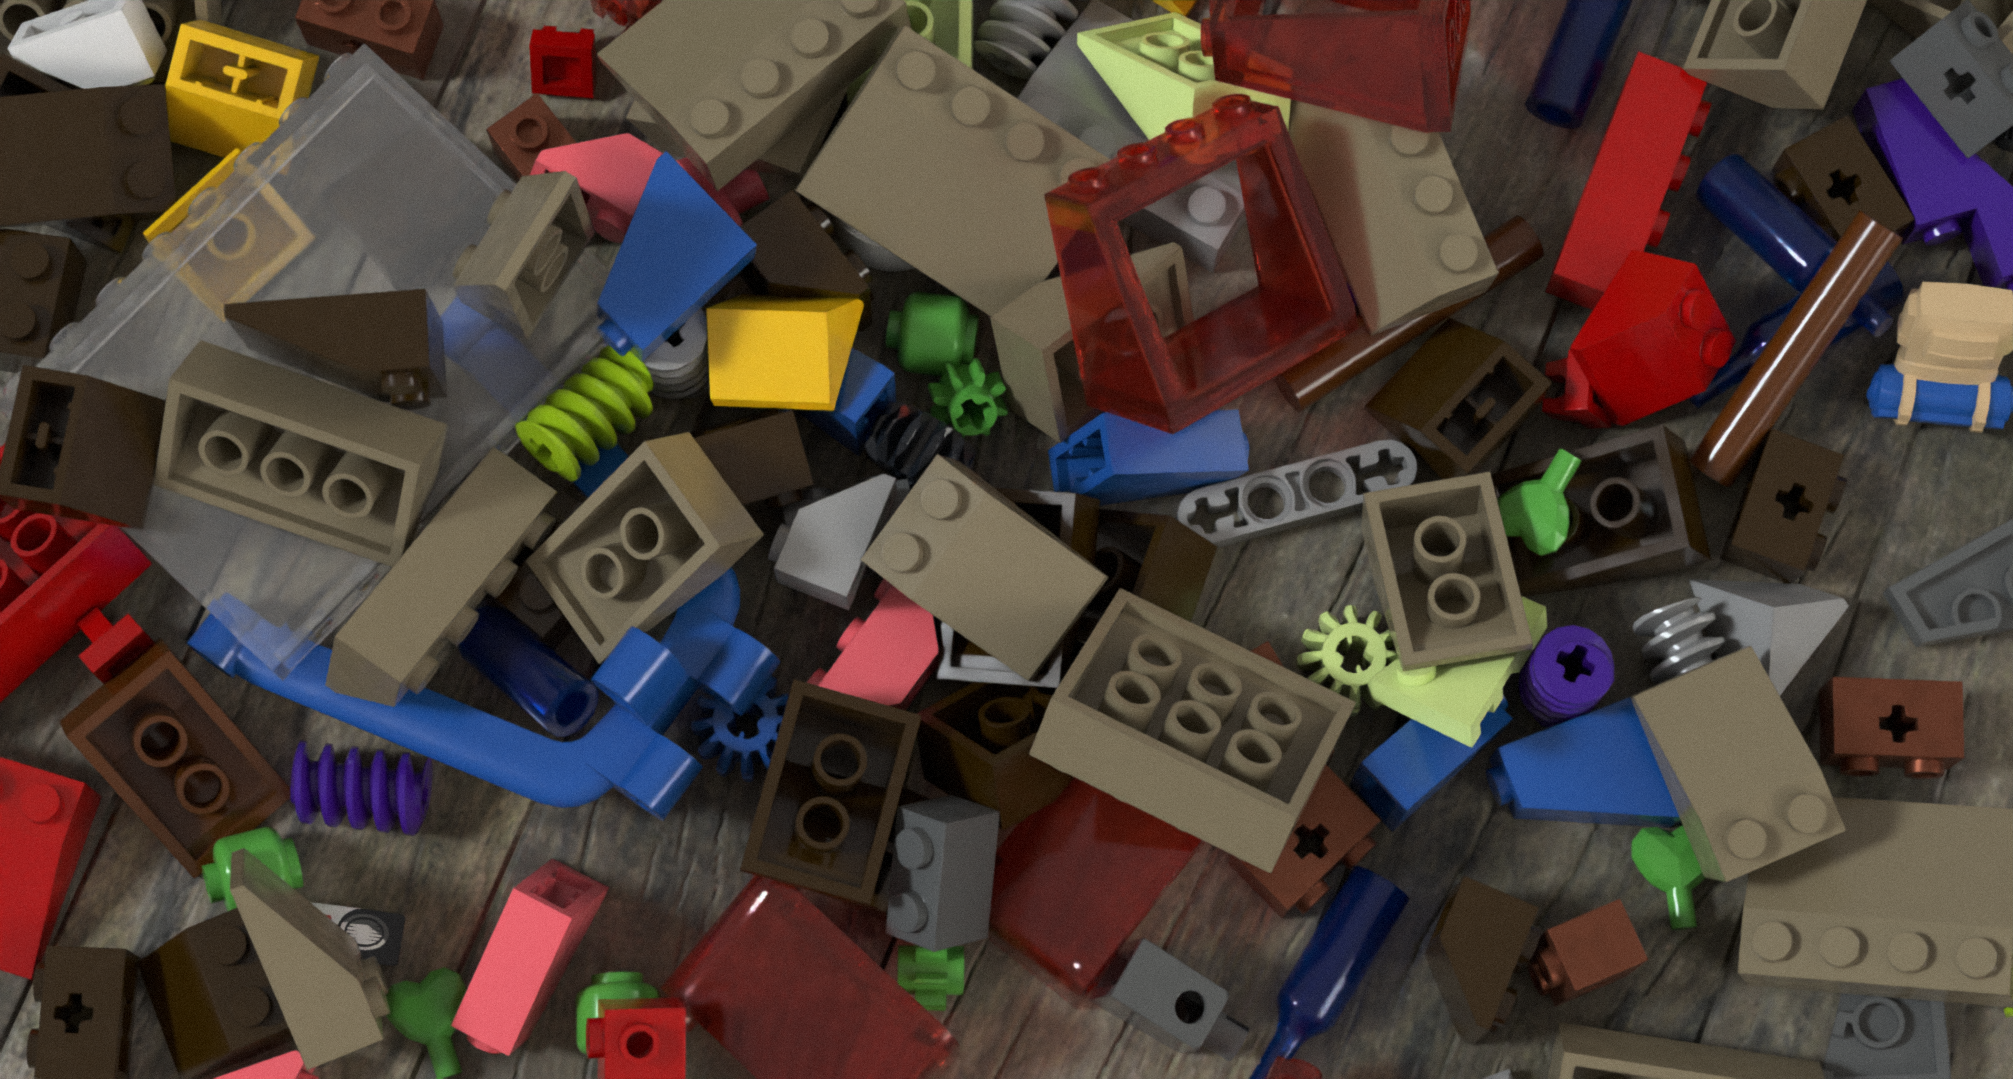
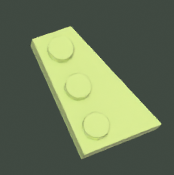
(1455, 694)

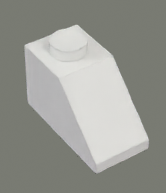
(93, 44)

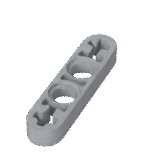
(1293, 486)

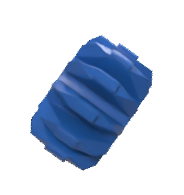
(735, 749)

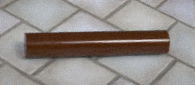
(1513, 249)
(1795, 348)

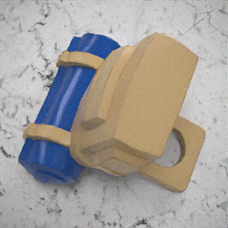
(1948, 359)

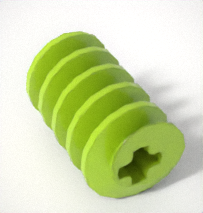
(588, 413)

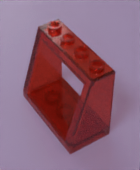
(1380, 64)
(1238, 346)

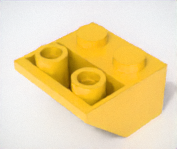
(231, 87)

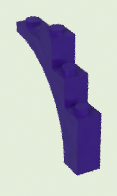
(1938, 181)

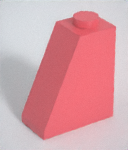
(527, 956)

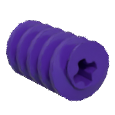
(1581, 657)
(360, 790)

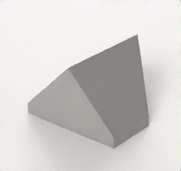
(1776, 619)

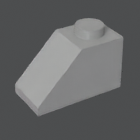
(829, 539)

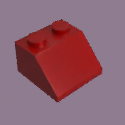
(1652, 337)

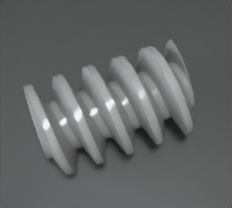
(1018, 33)
(682, 362)
(1676, 639)

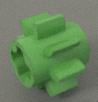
(968, 398)
(931, 974)

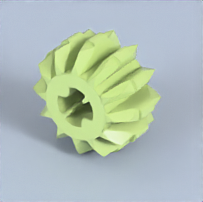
(1327, 662)

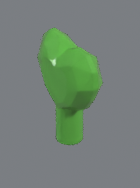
(1539, 508)
(1672, 867)
(426, 1013)

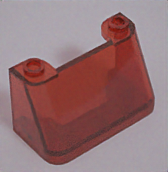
(1080, 884)
(802, 997)

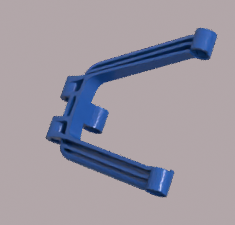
(620, 752)

